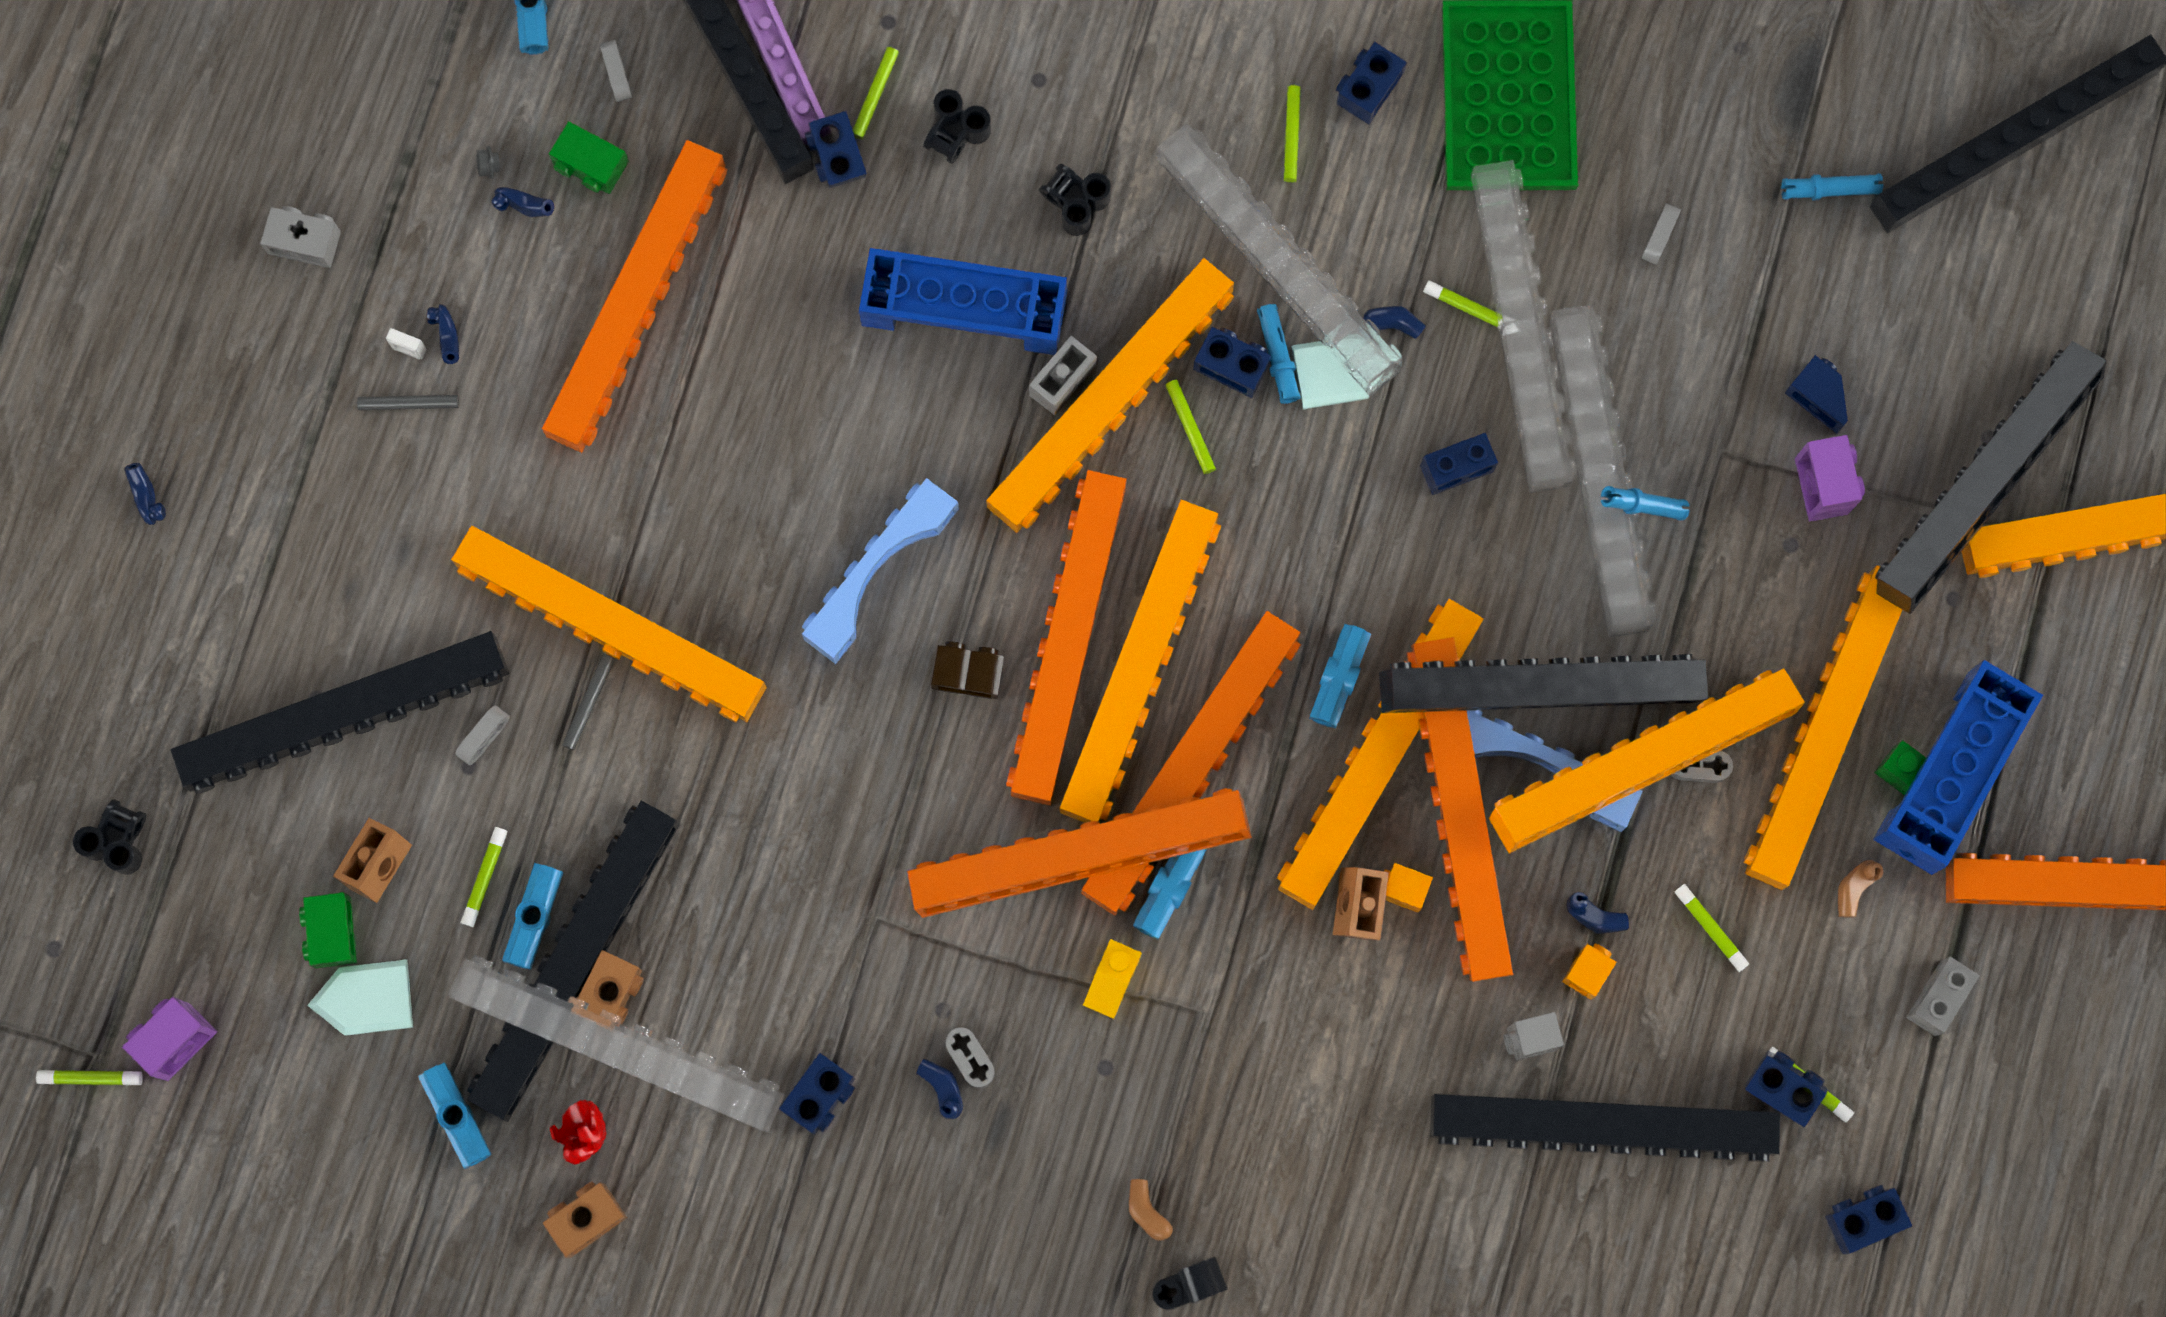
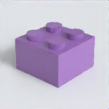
(1829, 477)
(168, 1038)

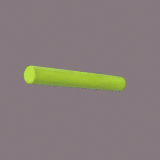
(875, 92)
(1292, 133)
(1190, 427)

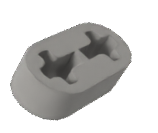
(615, 70)
(1661, 234)
(482, 735)
(1702, 774)
(976, 1053)

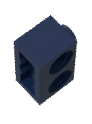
(1376, 85)
(844, 147)
(1227, 369)
(1458, 463)
(810, 1089)
(1781, 1094)
(1870, 1228)

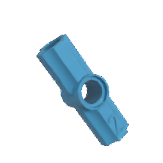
(532, 27)
(1340, 676)
(1167, 893)
(527, 938)
(445, 1095)

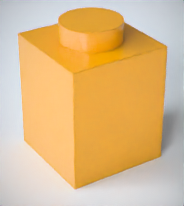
(1407, 887)
(1590, 970)

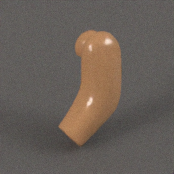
(1854, 884)
(1144, 1214)

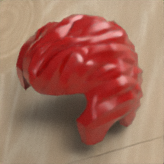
(580, 1132)

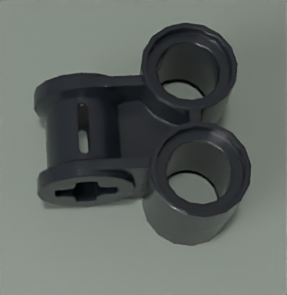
(952, 128)
(1072, 195)
(113, 838)
(1191, 1283)

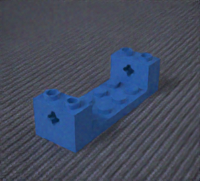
(963, 298)
(1959, 768)

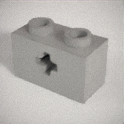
(313, 248)
(1062, 375)
(1942, 996)
(1533, 1036)

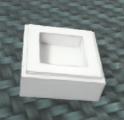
(406, 344)

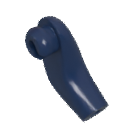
(522, 202)
(1395, 318)
(447, 333)
(144, 494)
(1595, 918)
(945, 1087)

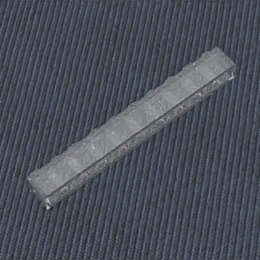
(1279, 259)
(1522, 326)
(1600, 464)
(616, 1045)

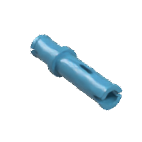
(1819, 187)
(1281, 366)
(1635, 501)

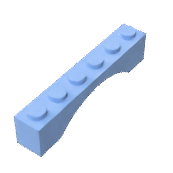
(921, 517)
(1499, 739)

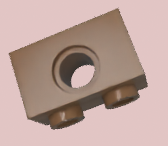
(372, 860)
(1360, 903)
(611, 970)
(605, 1216)

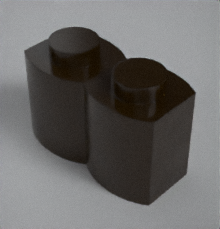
(967, 671)

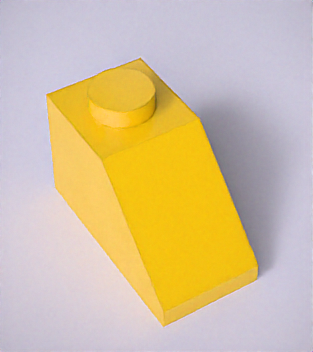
(1112, 978)

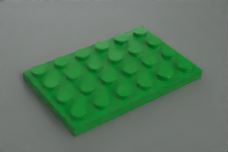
(1510, 90)

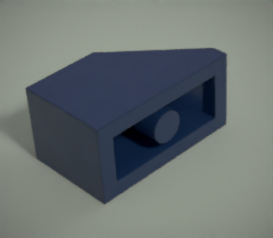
(1821, 393)

